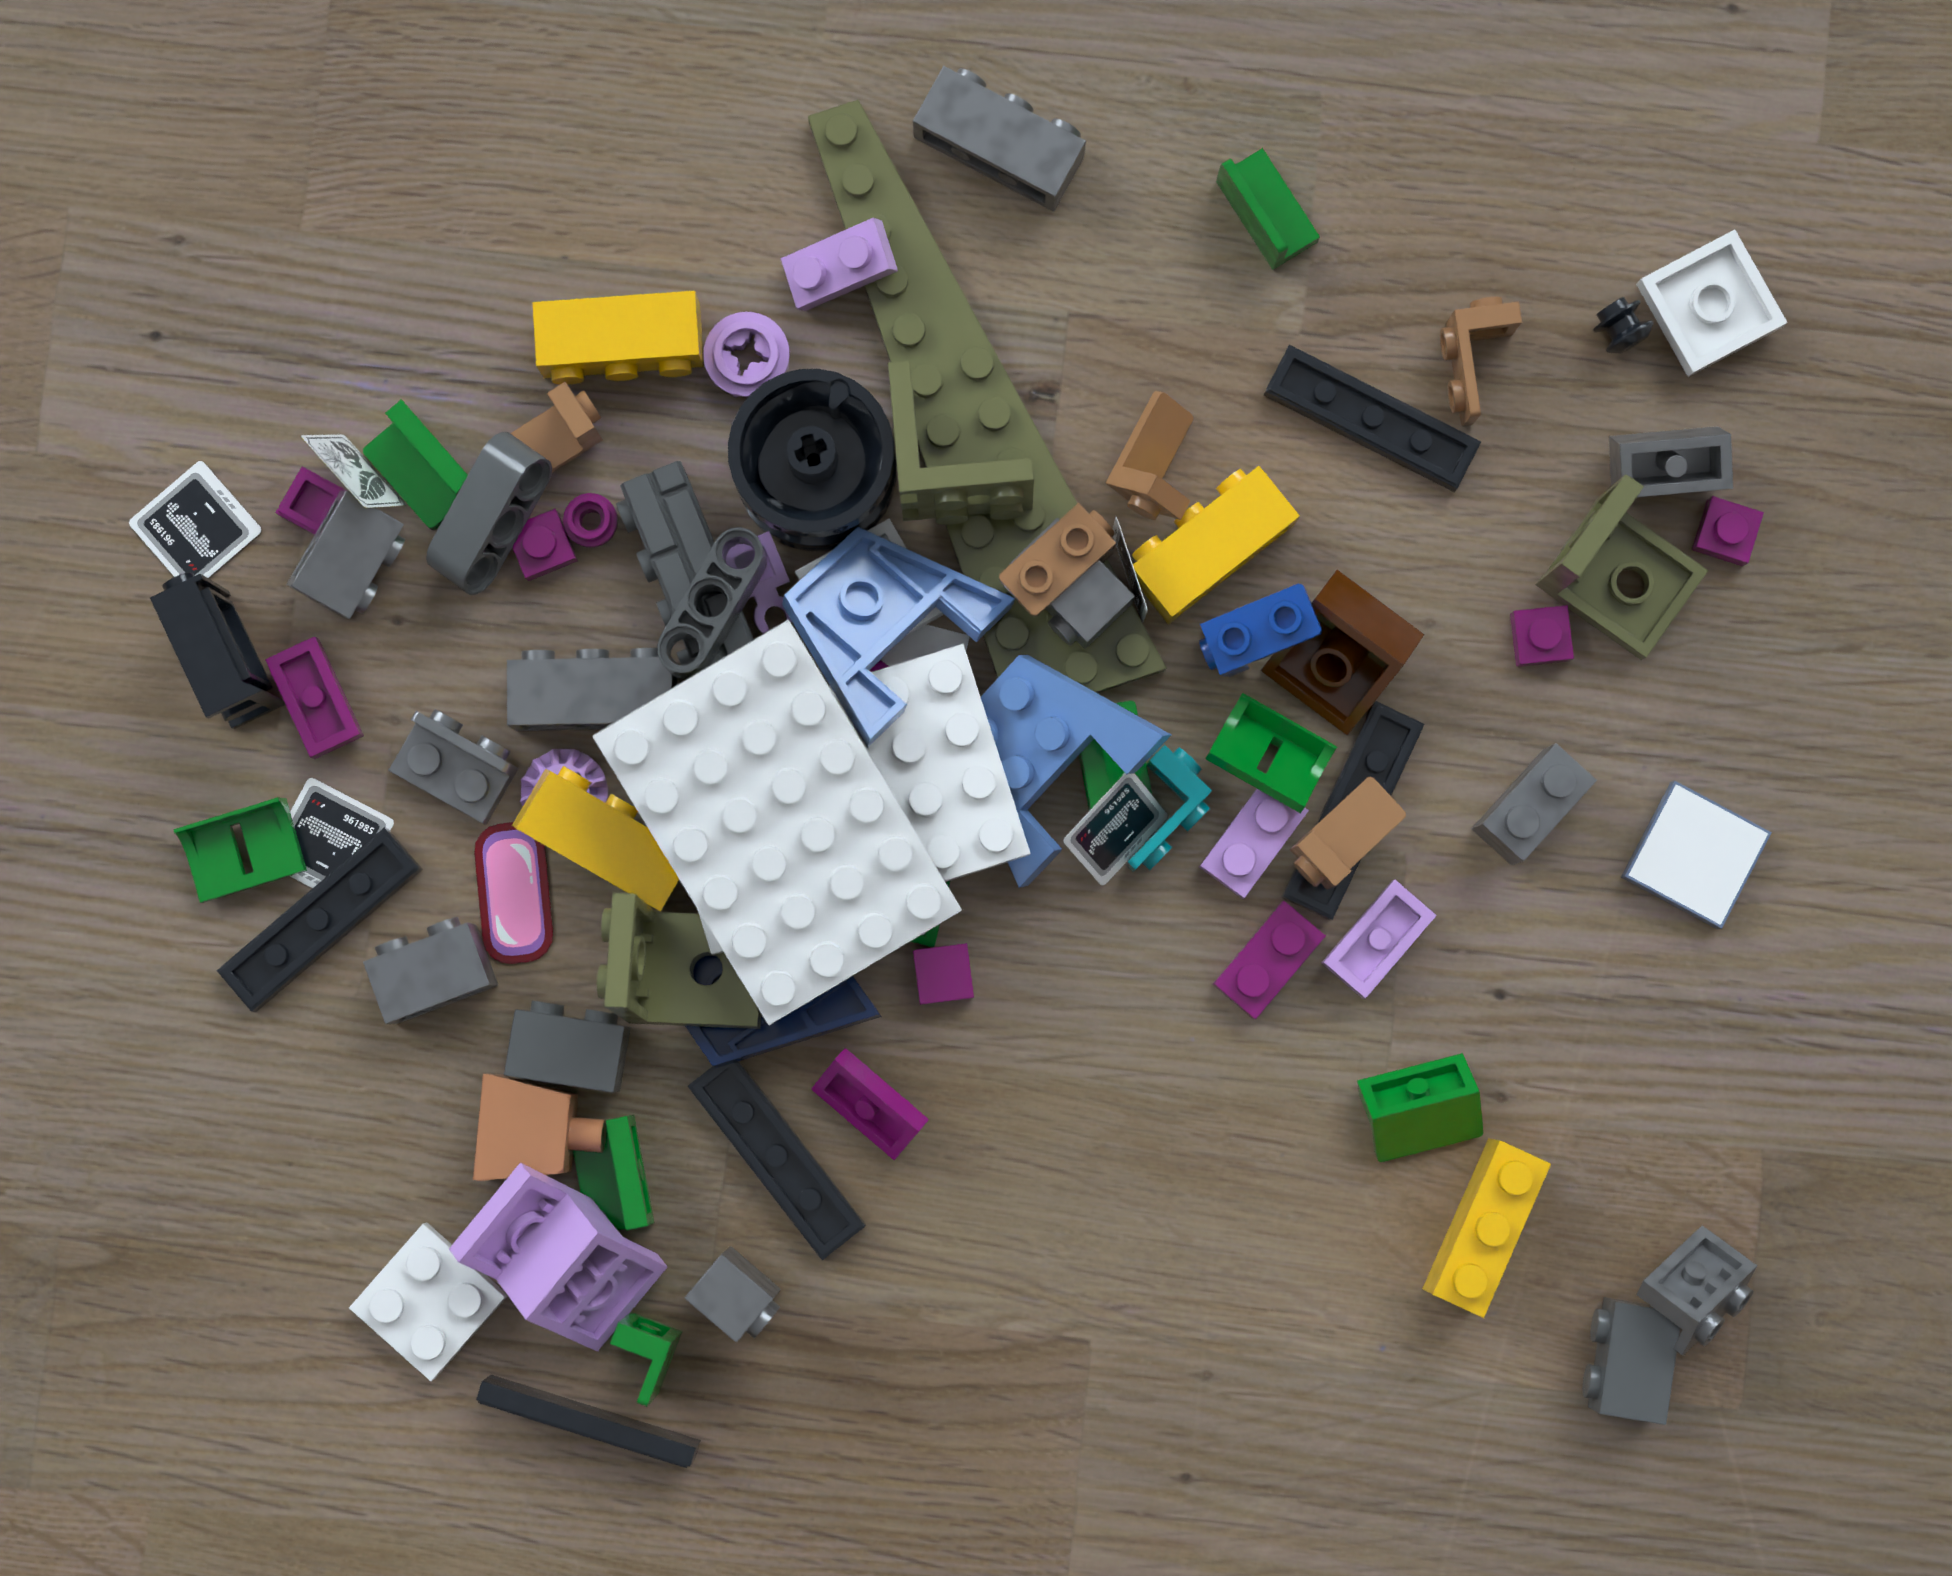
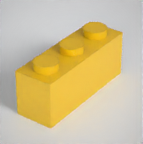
(618, 336)
(1212, 542)
(597, 835)
(1486, 1226)

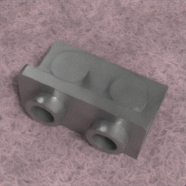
(453, 767)
(1699, 1287)

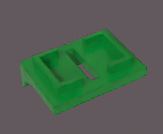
(1296, 764)
(216, 856)

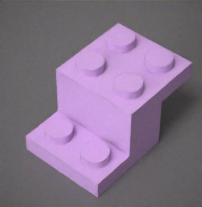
(558, 1257)

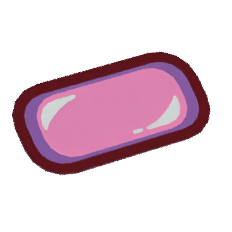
(513, 894)

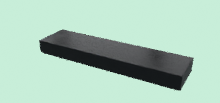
(1372, 418)
(1378, 753)
(319, 920)
(777, 1157)
(588, 1421)

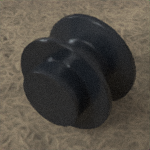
(1622, 325)

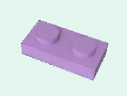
(839, 264)
(1251, 842)
(1378, 939)

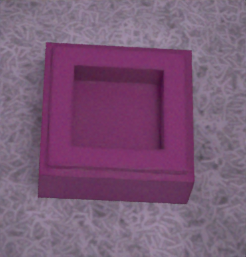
(308, 500)
(943, 974)

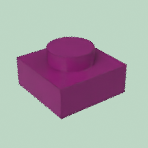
(1727, 531)
(543, 546)
(1541, 636)

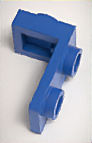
(1259, 630)

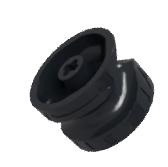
(792, 424)

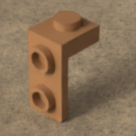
(1483, 320)
(563, 429)
(1147, 458)
(1058, 559)
(1347, 834)

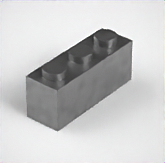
(999, 136)
(583, 690)

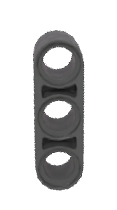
(489, 513)
(719, 577)

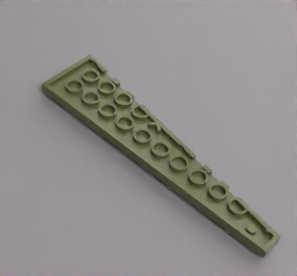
(966, 405)

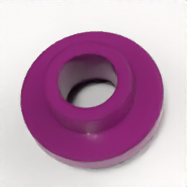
(587, 504)

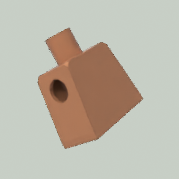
(530, 1127)

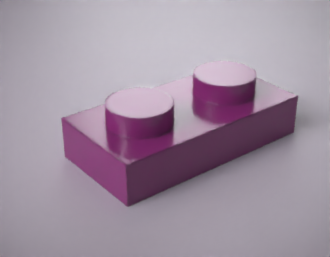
(314, 697)
(1269, 960)
(869, 1104)

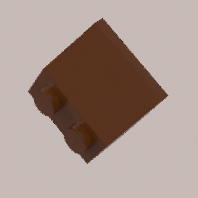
(1351, 659)

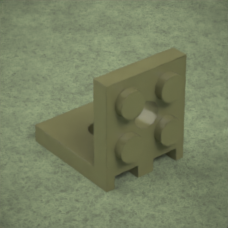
(951, 490)
(1603, 547)
(653, 967)

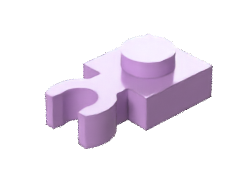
(774, 576)

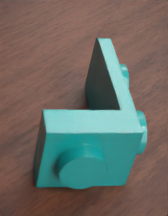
(1180, 774)

